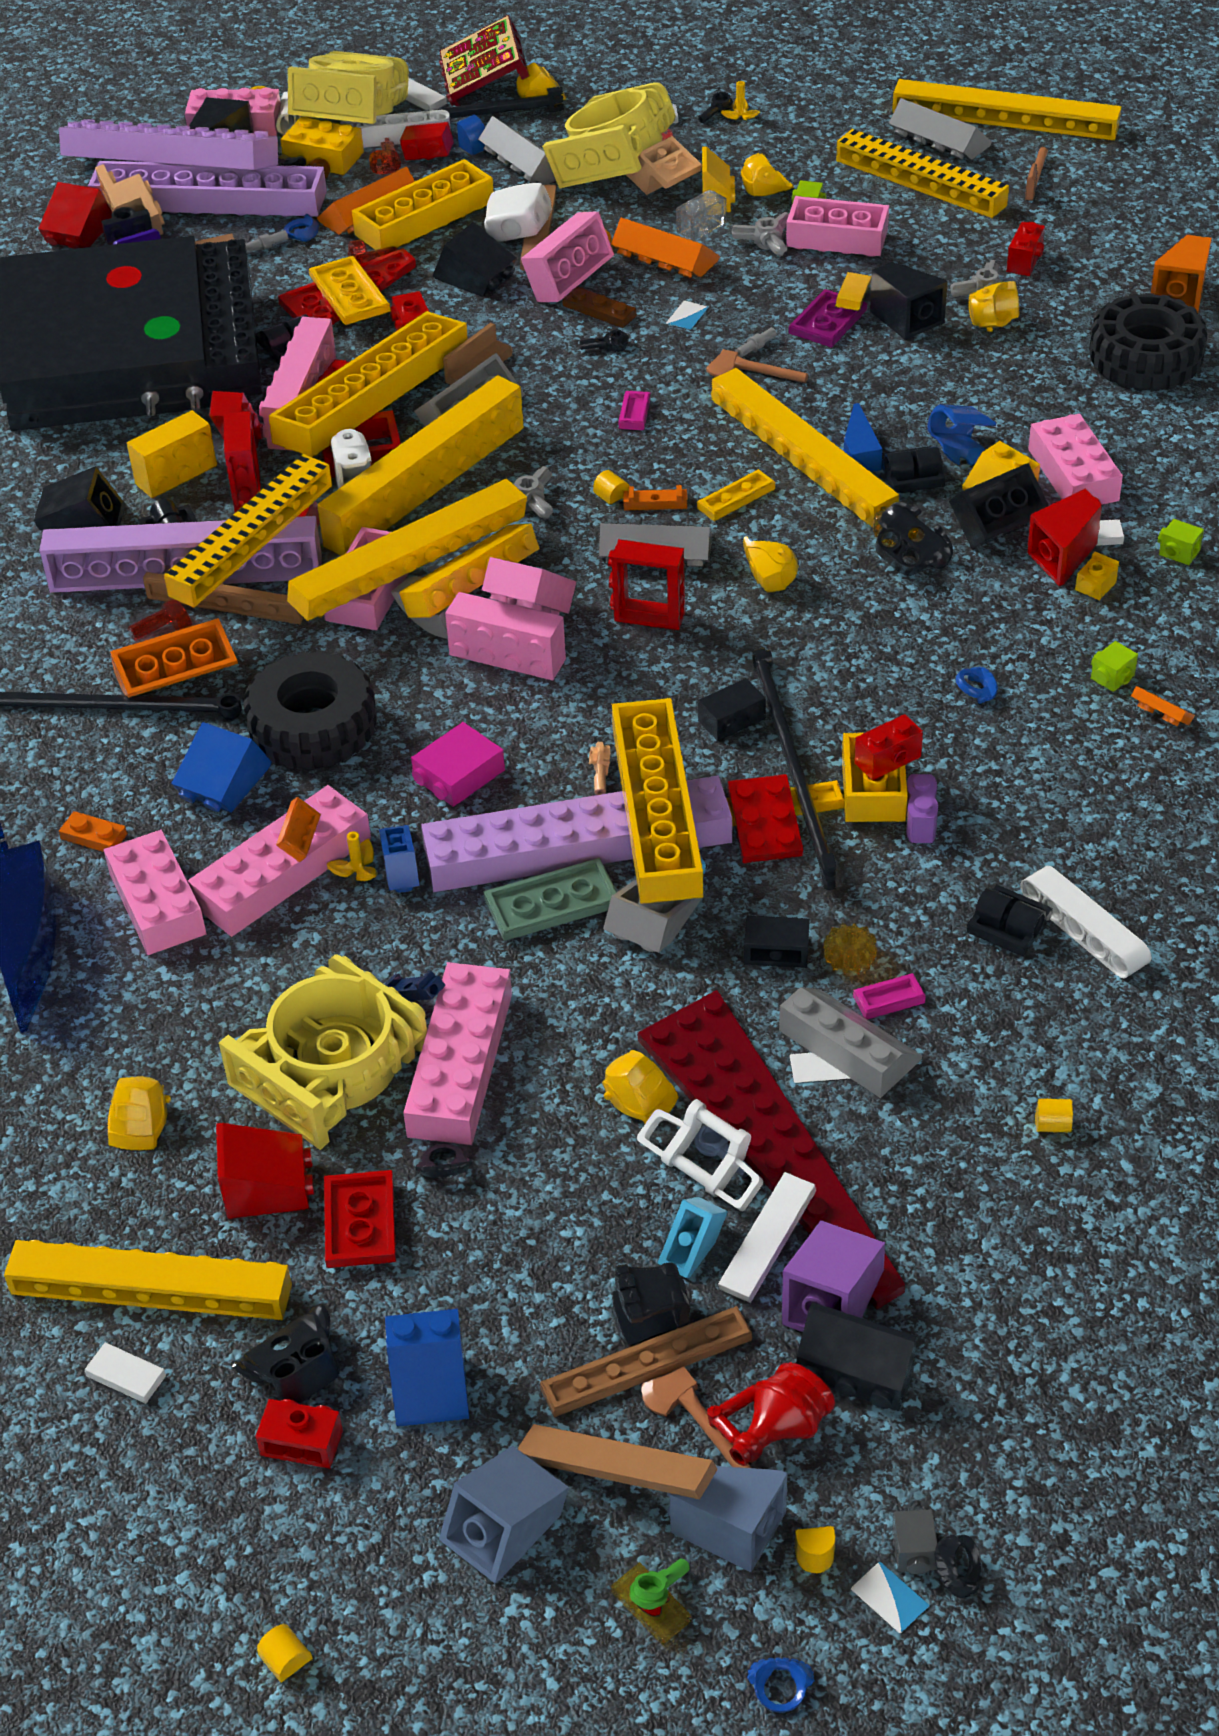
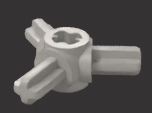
(765, 233)
(983, 278)
(534, 490)

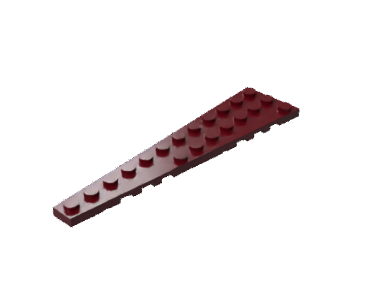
(719, 1066)

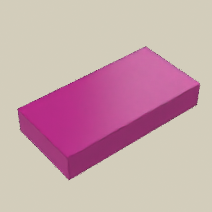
(634, 410)
(889, 996)

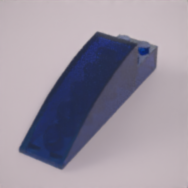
(25, 926)

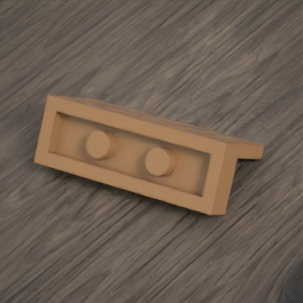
(473, 352)

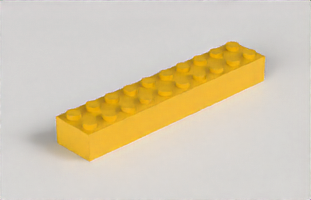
(366, 384)
(422, 464)

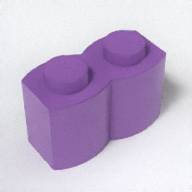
(921, 808)

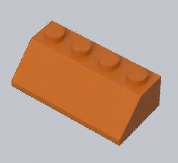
(339, 214)
(663, 248)
(172, 658)

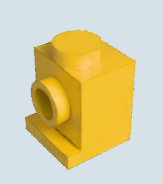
(1097, 576)

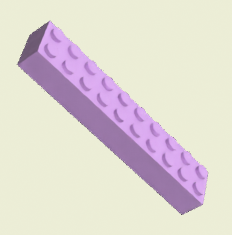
(169, 144)
(227, 190)
(123, 554)
(553, 836)

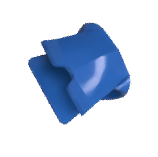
(957, 439)

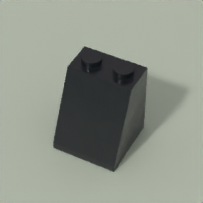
(223, 113)
(474, 262)
(907, 299)
(79, 503)

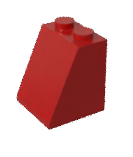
(74, 216)
(1064, 534)
(262, 1170)

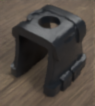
(649, 1302)

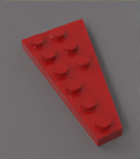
(381, 270)

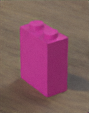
(457, 764)

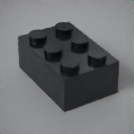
(998, 505)

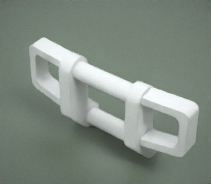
(689, 1127)

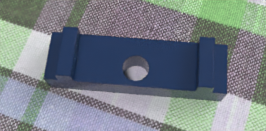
(417, 987)

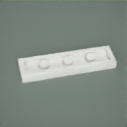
(767, 1237)

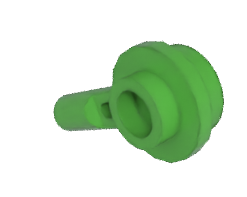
(651, 1589)

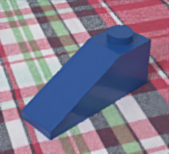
(861, 441)
(399, 858)

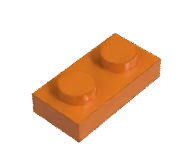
(1172, 713)
(92, 831)

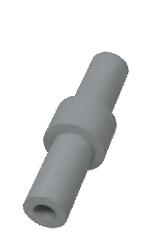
(265, 241)
(756, 342)

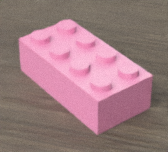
(263, 105)
(837, 226)
(567, 257)
(1074, 458)
(528, 586)
(368, 609)
(506, 635)
(155, 892)

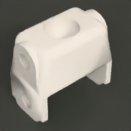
(517, 211)
(350, 455)

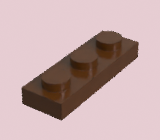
(599, 307)

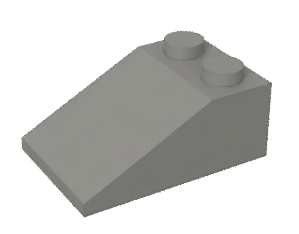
(648, 923)

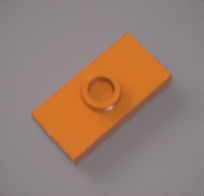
(298, 829)

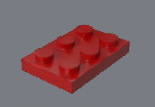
(765, 818)
(359, 1219)

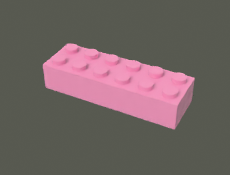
(304, 361)
(262, 875)
(458, 1054)

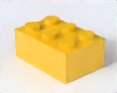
(334, 142)
(172, 454)
(867, 799)

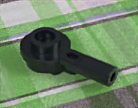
(719, 102)
(613, 341)

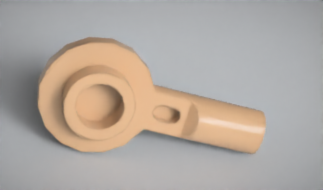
(600, 758)

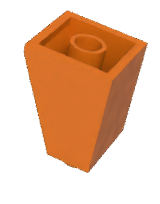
(1183, 270)

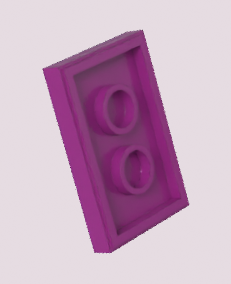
(824, 321)

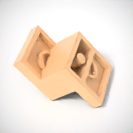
(664, 166)
(130, 193)

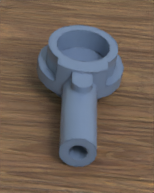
(713, 1144)

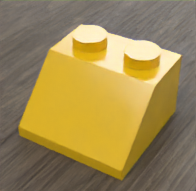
(717, 177)
(996, 461)

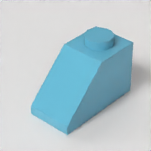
(692, 1234)

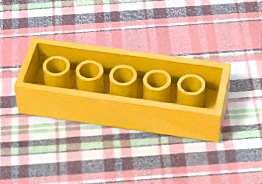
(423, 206)

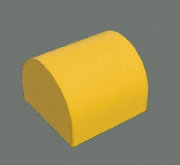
(610, 486)
(1054, 1115)
(815, 1548)
(283, 1652)

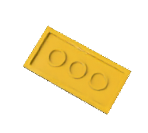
(349, 290)

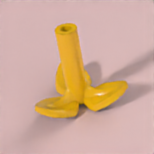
(740, 105)
(360, 856)

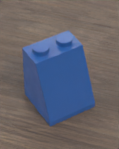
(220, 768)
(427, 1367)

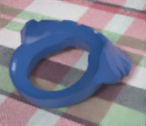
(306, 234)
(979, 675)
(800, 1673)

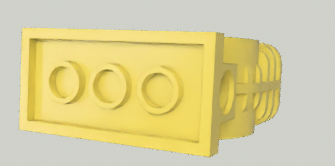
(347, 86)
(610, 135)
(336, 1065)

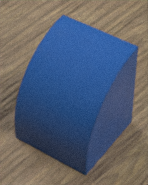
(469, 133)

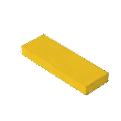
(853, 291)
(736, 495)

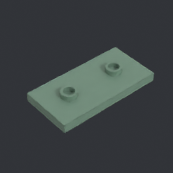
(550, 899)

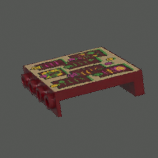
(482, 59)

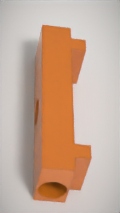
(655, 499)

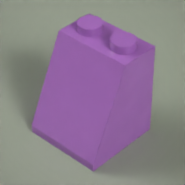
(833, 1271)

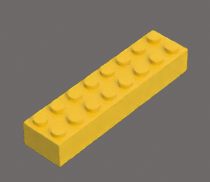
(657, 801)

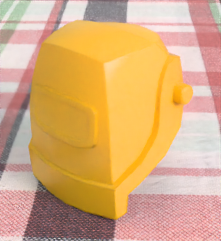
(536, 83)
(761, 178)
(994, 305)
(771, 564)
(638, 1086)
(137, 1113)

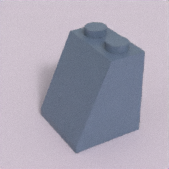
(501, 1512)
(733, 1514)

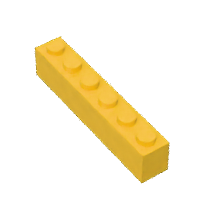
(467, 570)

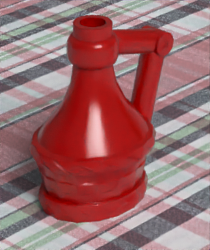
(784, 1408)

